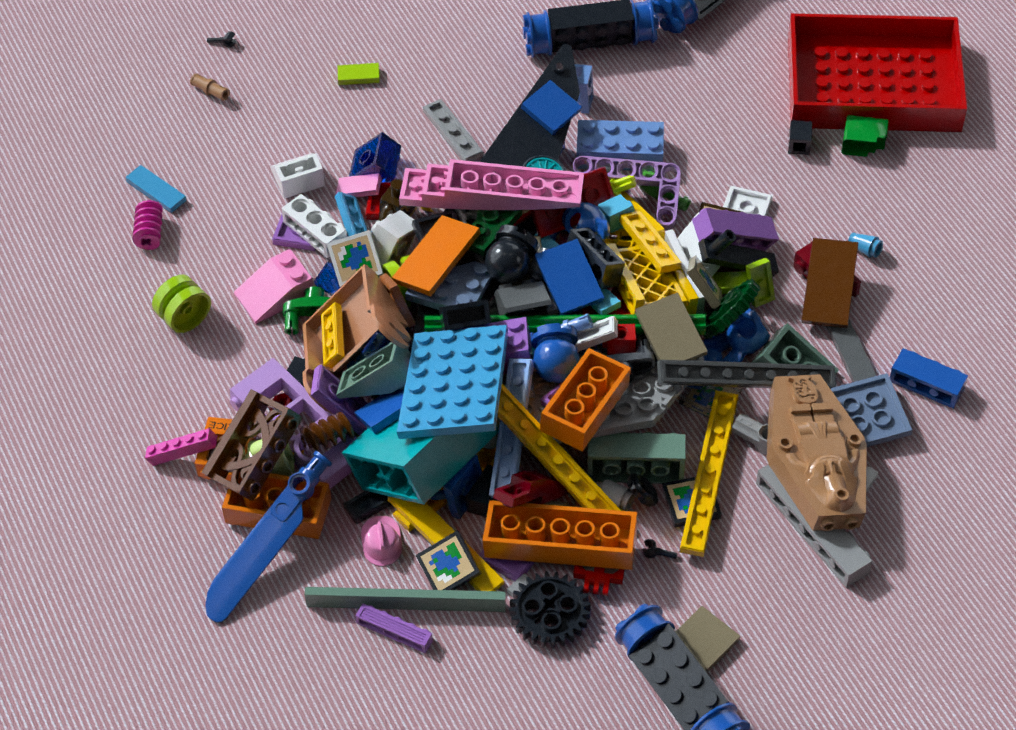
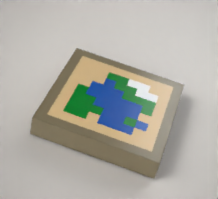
(704, 282)

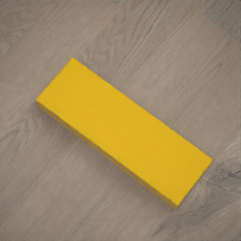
(332, 335)

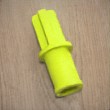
(622, 184)

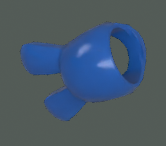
(590, 218)
(743, 336)

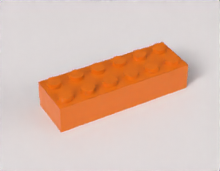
(561, 535)

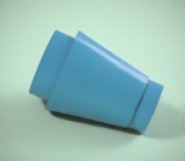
(868, 245)

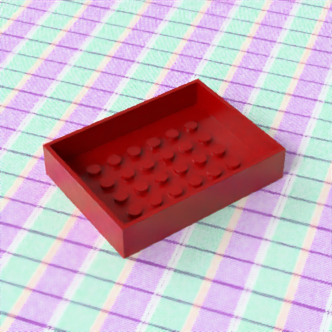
(877, 69)

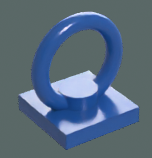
(459, 486)

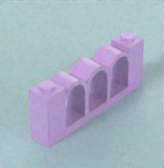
(272, 379)

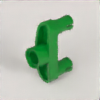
(313, 299)

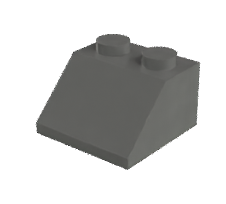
(521, 298)

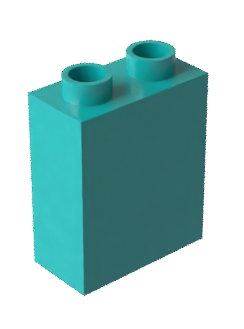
(410, 466)

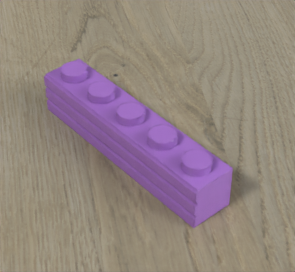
(394, 628)

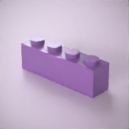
(750, 229)

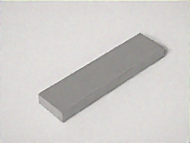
(453, 131)

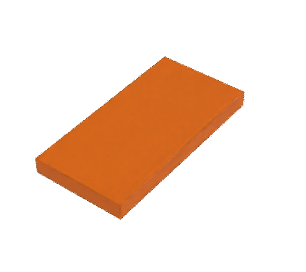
(436, 255)

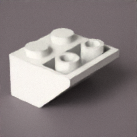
(298, 175)

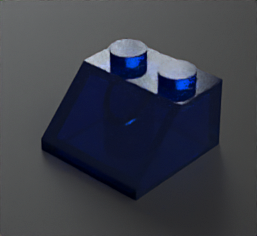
(377, 156)

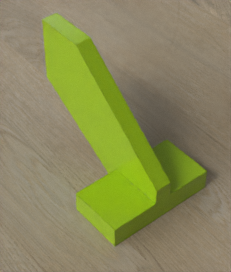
(759, 271)

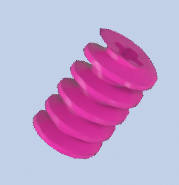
(147, 225)

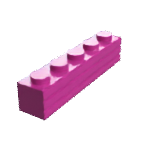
(181, 447)

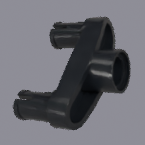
(640, 362)

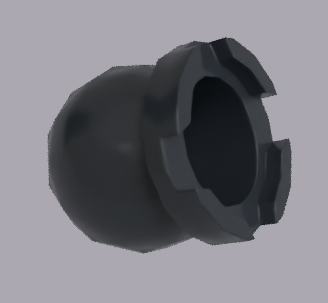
(510, 255)

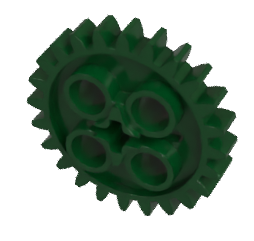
(732, 307)

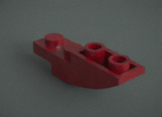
(529, 487)

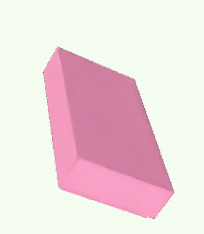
(360, 185)

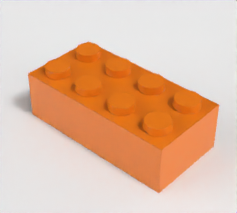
(585, 399)
(247, 513)

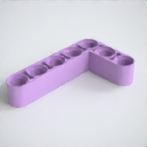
(638, 167)

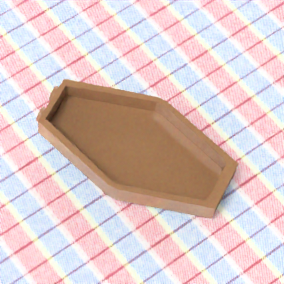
(817, 452)

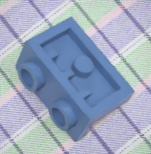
(586, 88)

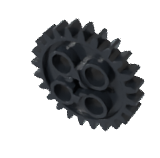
(567, 621)

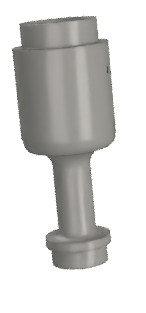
(618, 494)

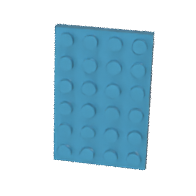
(453, 382)

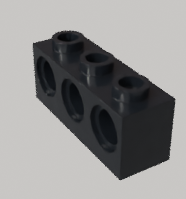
(602, 259)

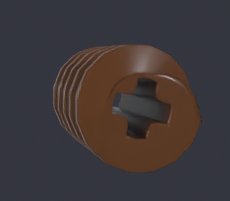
(325, 431)

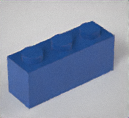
(928, 378)

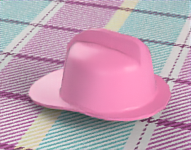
(381, 540)

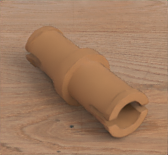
(209, 86)

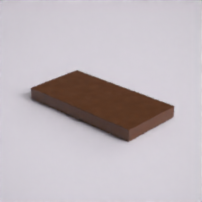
(830, 282)

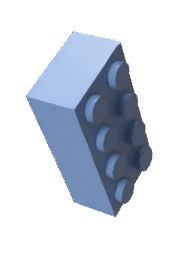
(620, 140)

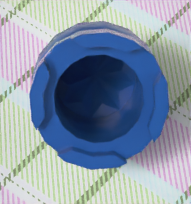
(554, 351)

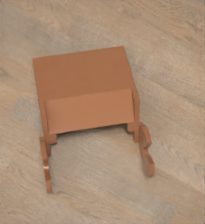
(365, 310)

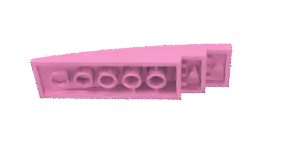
(490, 187)

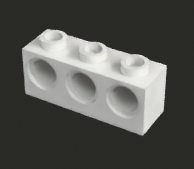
(312, 223)

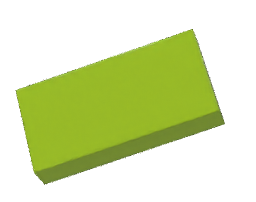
(358, 74)

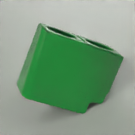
(864, 135)

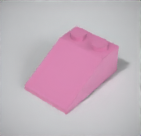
(272, 285)

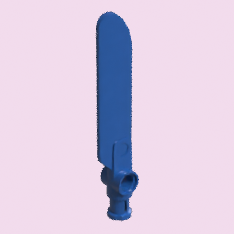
(263, 542)

